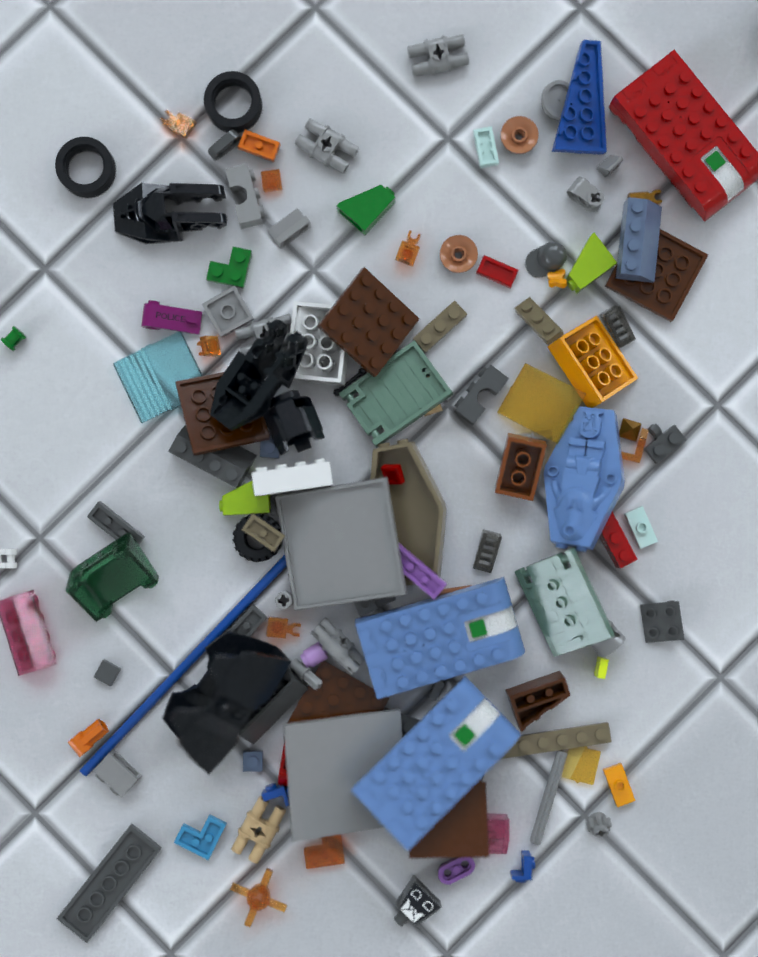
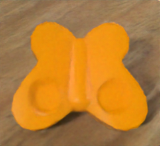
(557, 279)

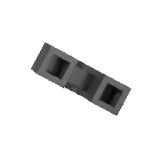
(490, 380)

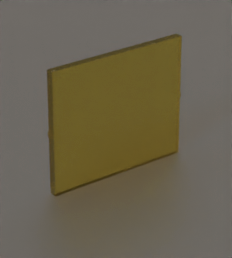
(541, 403)

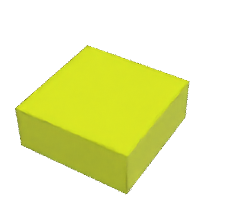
(601, 667)

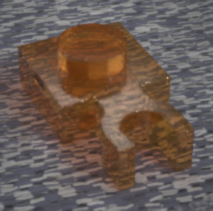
(180, 124)
(408, 250)
(278, 627)

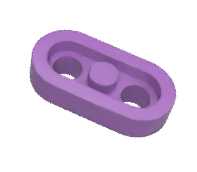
(457, 870)

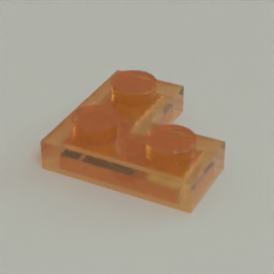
(325, 855)

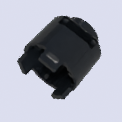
(293, 421)

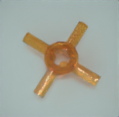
(254, 903)

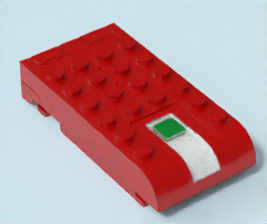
(688, 135)

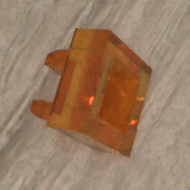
(209, 345)

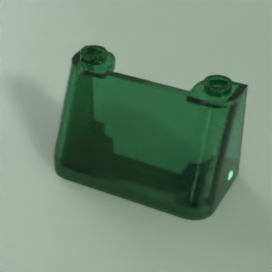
(110, 576)

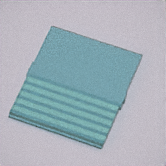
(152, 374)

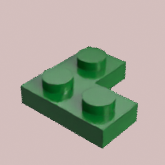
(234, 273)

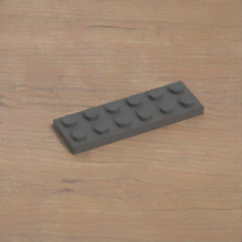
(109, 883)

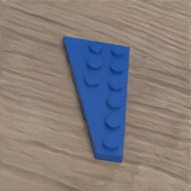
(583, 113)

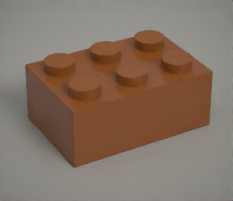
(520, 466)

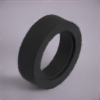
(229, 79)
(79, 145)

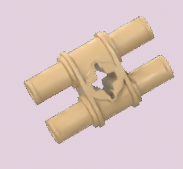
(265, 836)

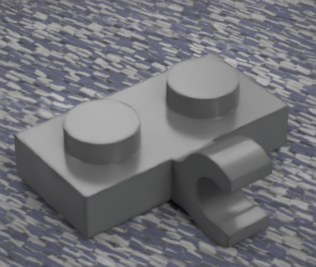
(664, 442)

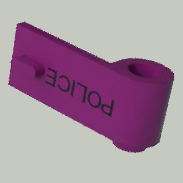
(170, 318)

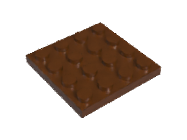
(674, 276)
(368, 322)
(205, 431)
(337, 696)

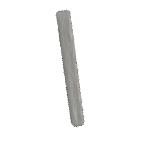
(548, 797)

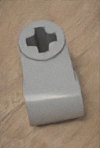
(584, 192)

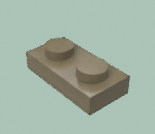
(263, 532)

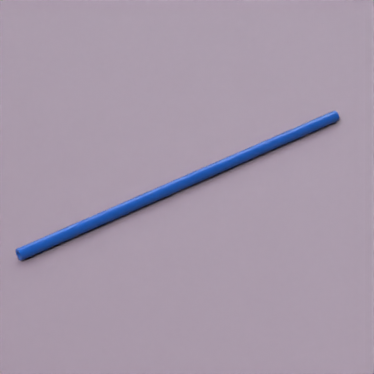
(183, 667)

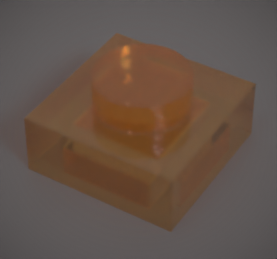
(271, 180)

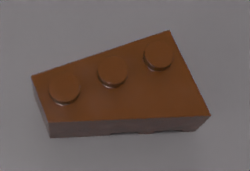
(536, 697)

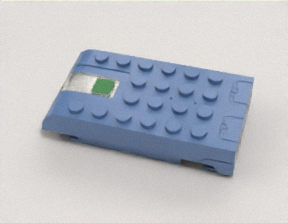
(440, 637)
(436, 763)

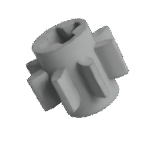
(599, 824)

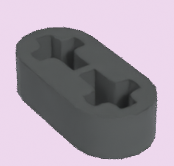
(224, 144)

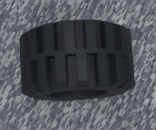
(245, 549)

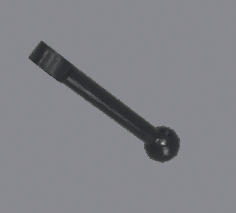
(361, 372)

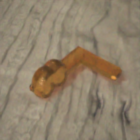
(640, 447)

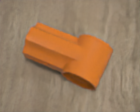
(84, 740)

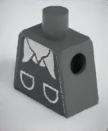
(416, 903)

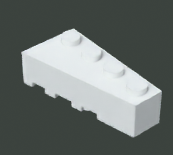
(292, 478)

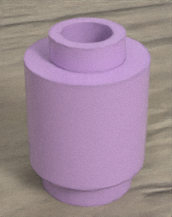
(314, 655)

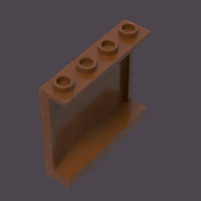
(460, 830)

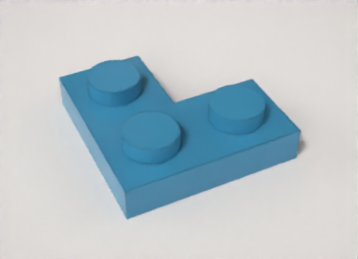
(202, 841)

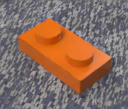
(259, 145)

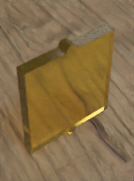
(581, 764)

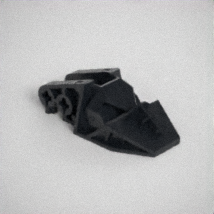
(143, 214)
(243, 391)

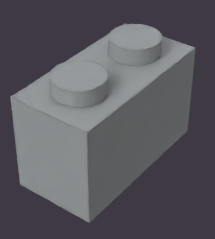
(117, 773)

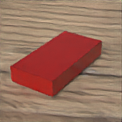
(497, 271)

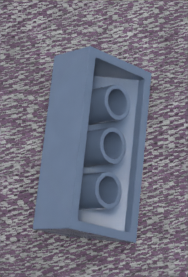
(639, 240)

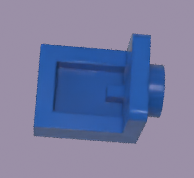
(273, 791)
(527, 865)

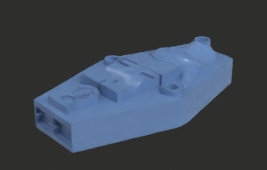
(584, 479)

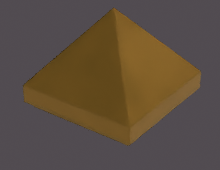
(629, 429)

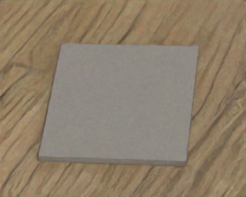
(341, 544)
(325, 763)

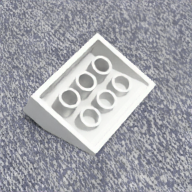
(323, 359)

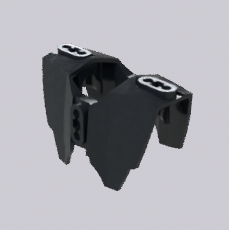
(238, 676)

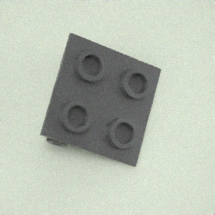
(662, 621)

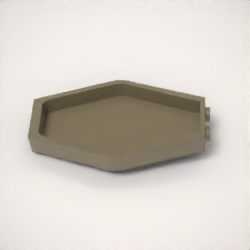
(415, 503)

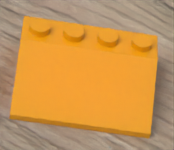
(592, 362)

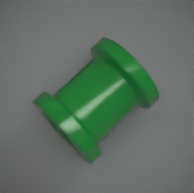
(13, 338)

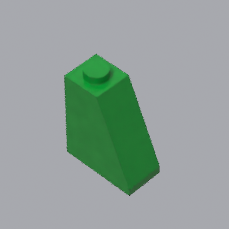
(367, 207)

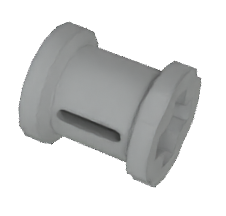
(280, 604)

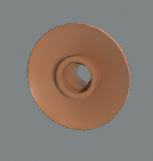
(519, 126)
(462, 245)

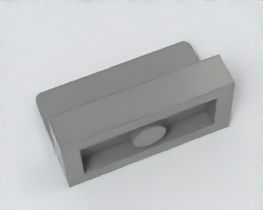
(289, 228)

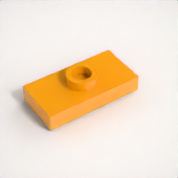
(619, 784)

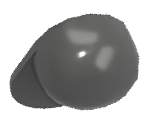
(546, 259)

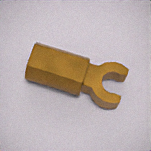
(646, 195)

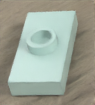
(485, 147)
(640, 527)

